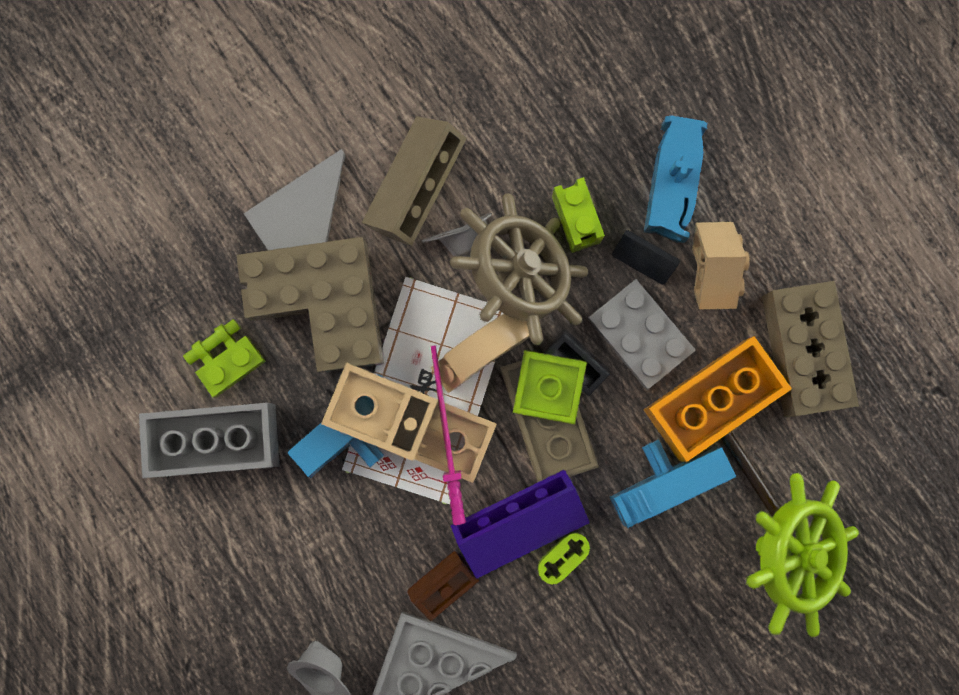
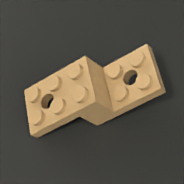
(406, 422)

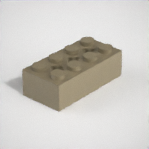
(829, 347)

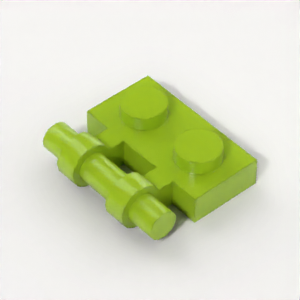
(229, 366)

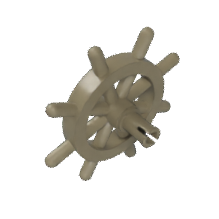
(520, 268)

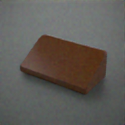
(442, 586)

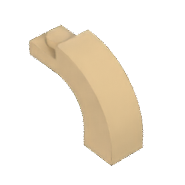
(480, 350)

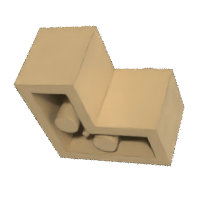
(719, 265)

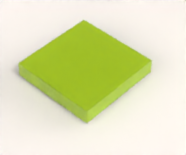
(549, 387)

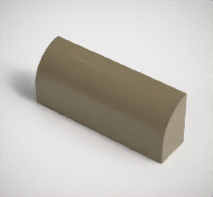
(414, 179)

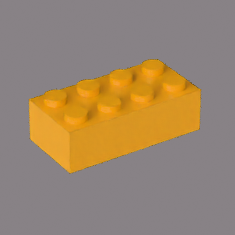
(717, 399)

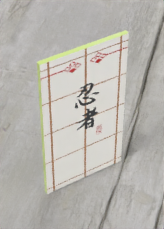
(422, 319)

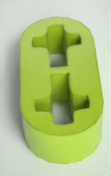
(568, 563)

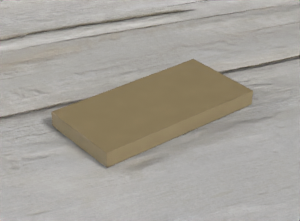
(551, 443)

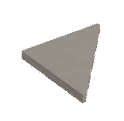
(301, 209)
(434, 659)

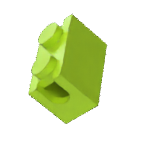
(577, 215)

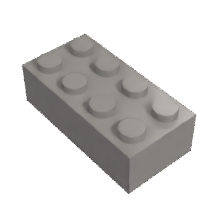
(208, 440)

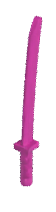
(452, 476)

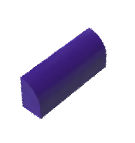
(520, 524)

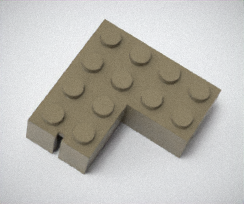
(327, 282)

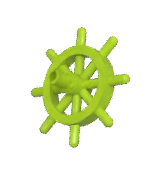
(803, 556)

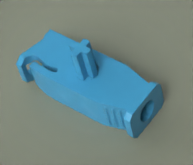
(675, 178)
(326, 444)
(670, 483)

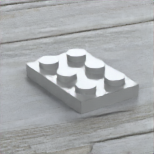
(641, 334)

